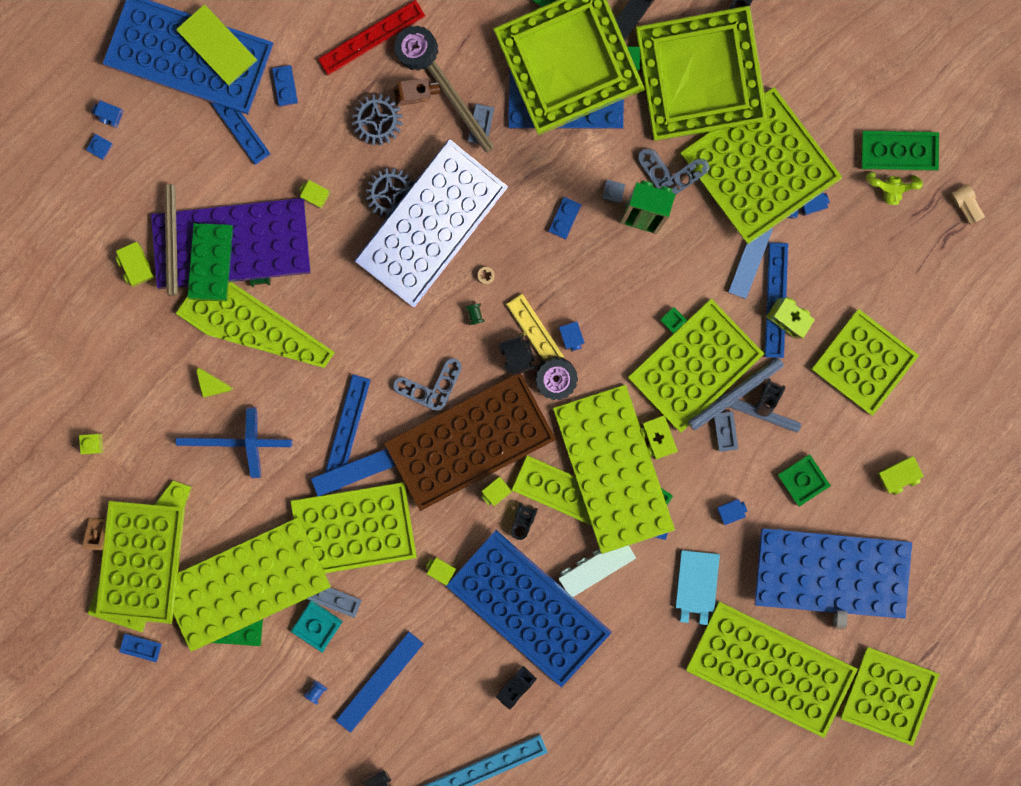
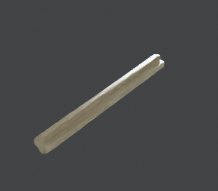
(460, 107)
(171, 240)

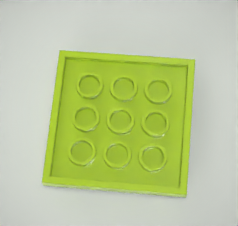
(865, 362)
(889, 696)

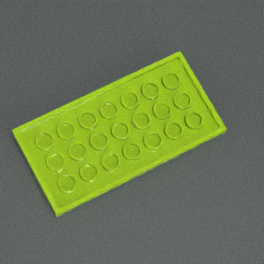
(613, 469)
(247, 584)
(771, 669)

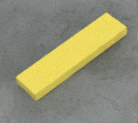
(533, 328)

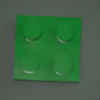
(804, 480)

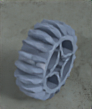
(368, 120)
(382, 195)

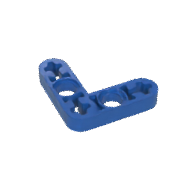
(251, 442)

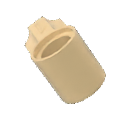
(965, 200)

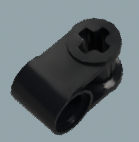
(771, 395)
(523, 520)

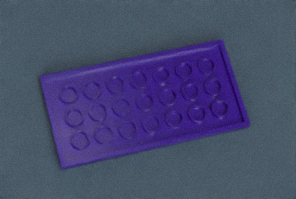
(266, 240)

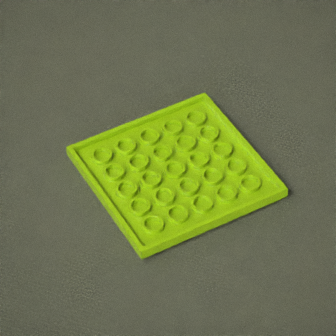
(763, 169)

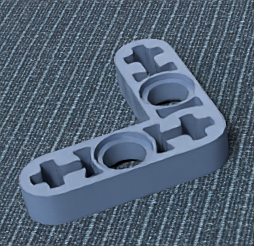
(667, 178)
(430, 394)

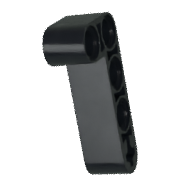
(632, 15)

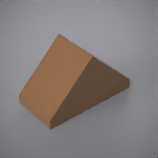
(95, 534)

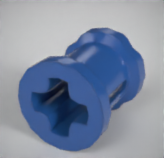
(315, 692)

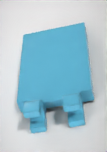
(697, 584)

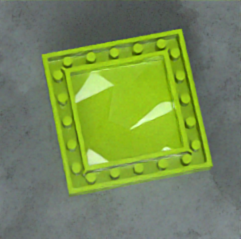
(568, 61)
(702, 73)

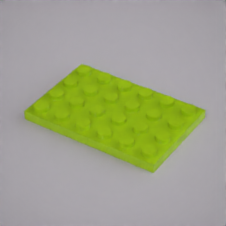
(696, 365)
(358, 527)
(140, 562)

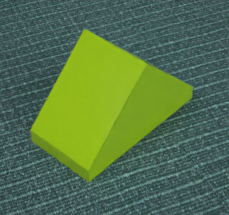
(211, 385)

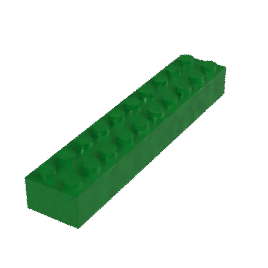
(648, 207)

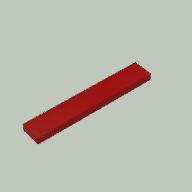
(371, 37)

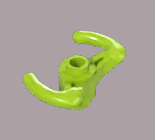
(894, 187)

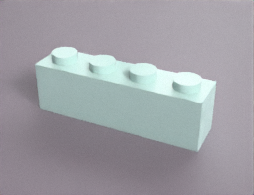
(594, 569)

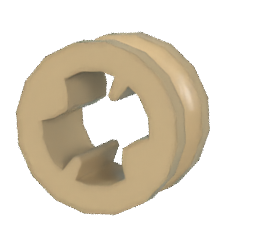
(483, 281)

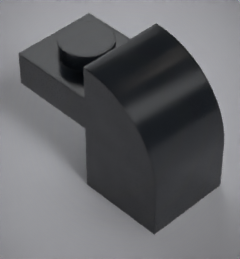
(516, 687)

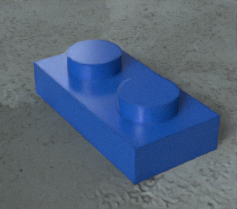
(285, 85)
(565, 218)
(140, 647)

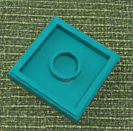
(316, 626)

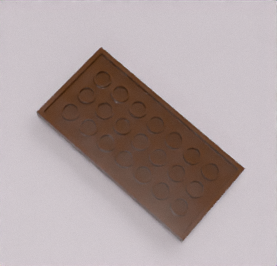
(470, 441)

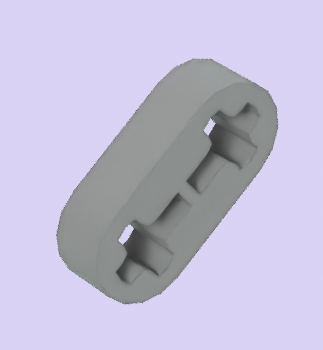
(840, 620)

